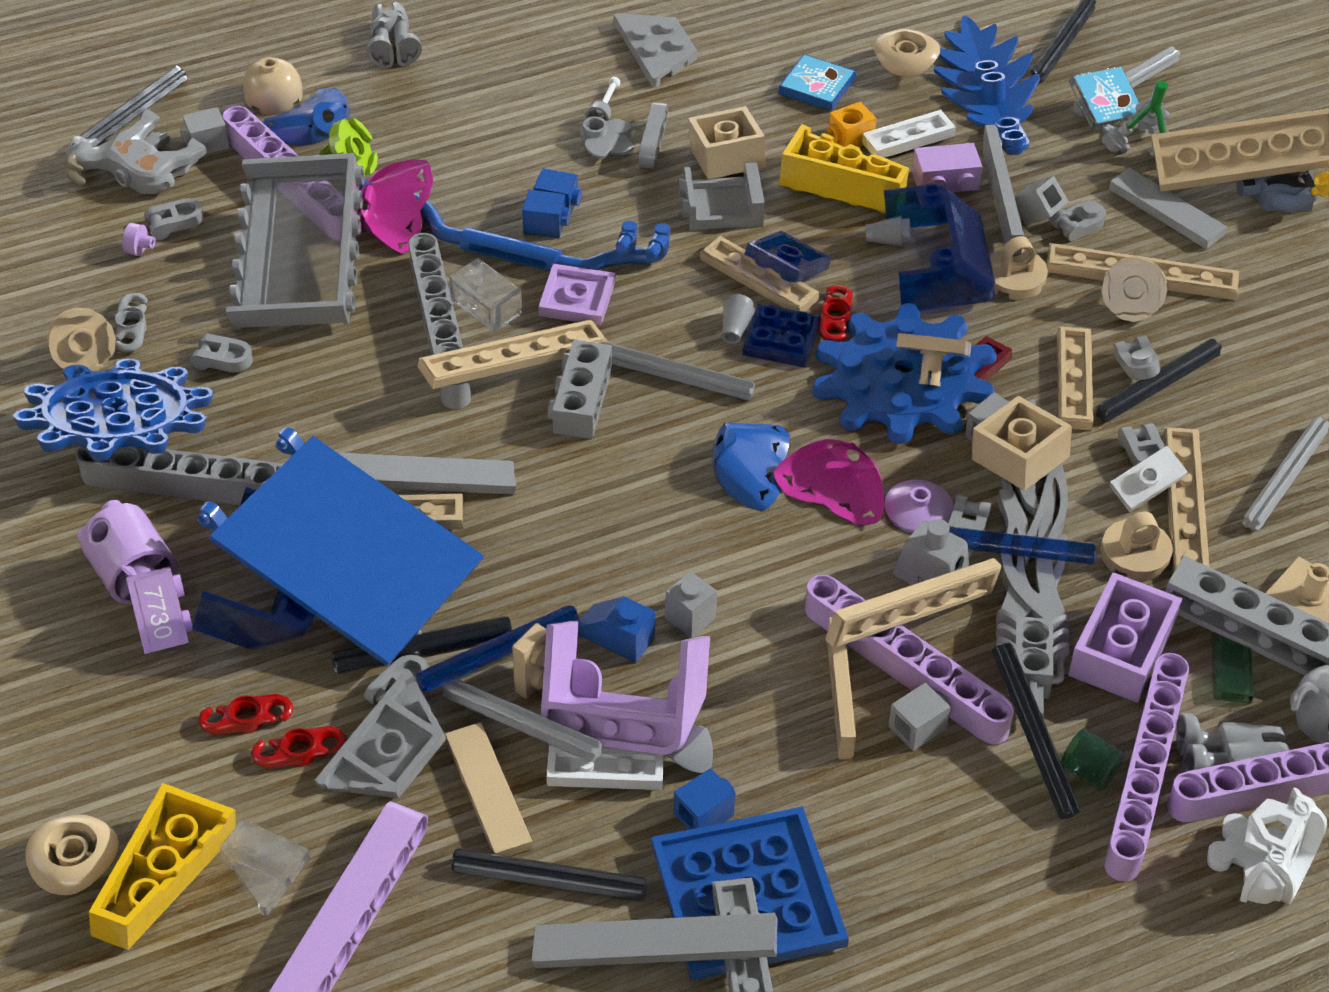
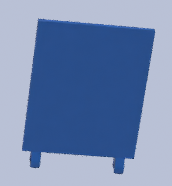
(344, 547)

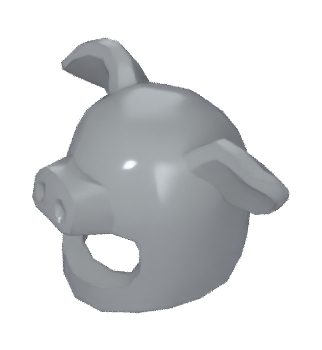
(1311, 704)

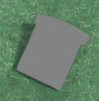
(697, 751)

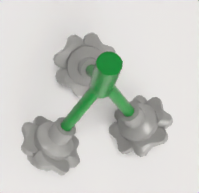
(1149, 116)

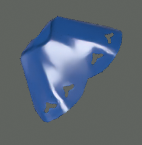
(293, 126)
(745, 458)

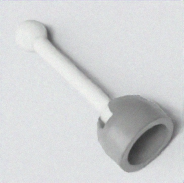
(601, 108)

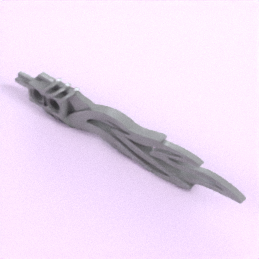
(1031, 618)

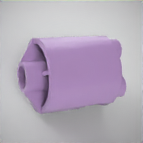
(123, 544)

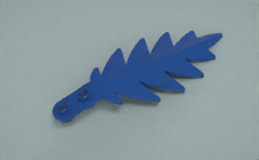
(988, 83)

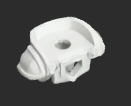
(1271, 858)

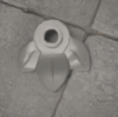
(606, 137)

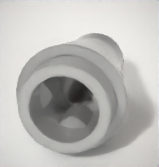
(890, 231)
(736, 316)

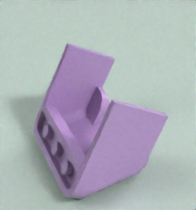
(620, 720)

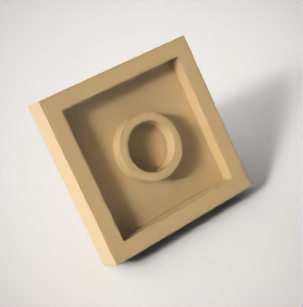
(933, 351)
(1304, 588)

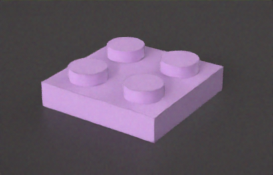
(576, 294)

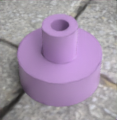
(136, 239)

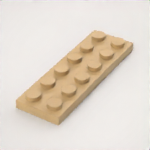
(1242, 150)

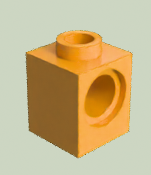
(850, 123)

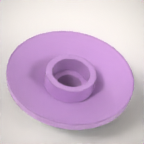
(916, 502)

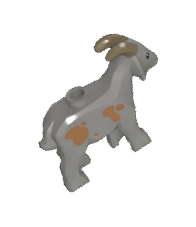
(134, 157)

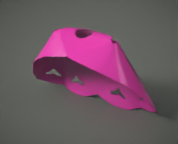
(393, 202)
(834, 479)

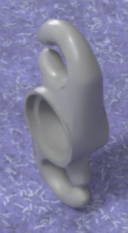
(134, 331)

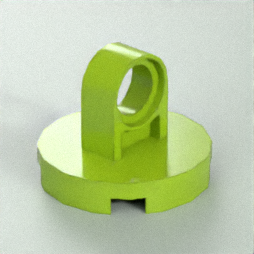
(352, 137)

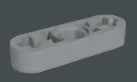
(653, 135)

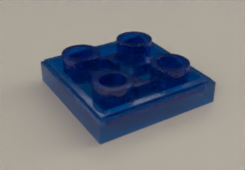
(781, 335)

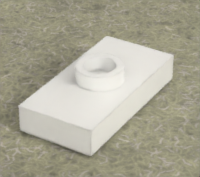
(1148, 478)

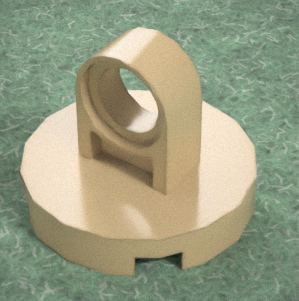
(1018, 275)
(1134, 288)
(81, 338)
(1137, 547)

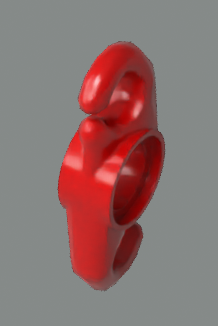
(840, 304)
(231, 724)
(285, 758)

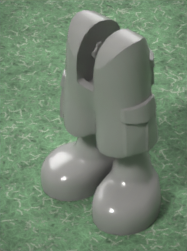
(1232, 740)

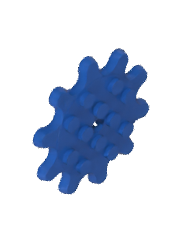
(877, 391)
(85, 406)

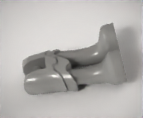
(384, 28)

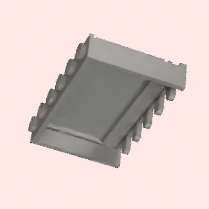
(297, 241)

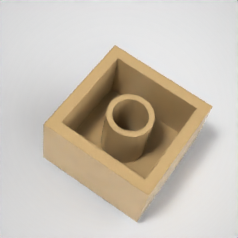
(726, 142)
(1021, 442)

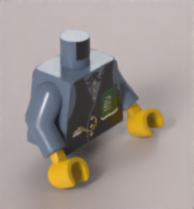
(1286, 191)

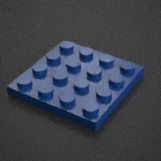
(785, 873)

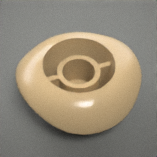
(906, 51)
(70, 853)

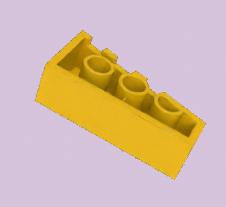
(838, 172)
(159, 862)

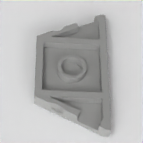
(656, 44)
(387, 745)

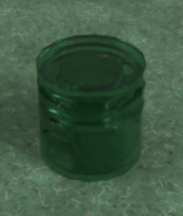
(1092, 759)

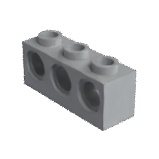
(581, 389)

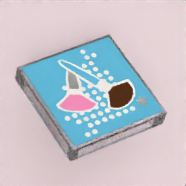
(1105, 96)

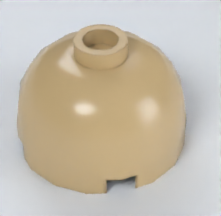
(272, 86)

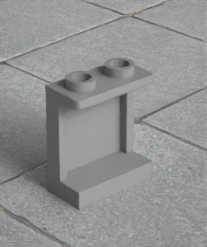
(722, 201)

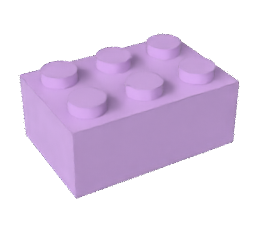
(1124, 637)

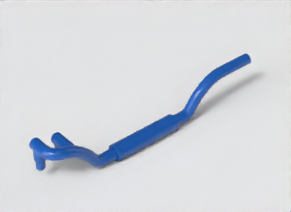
(543, 256)

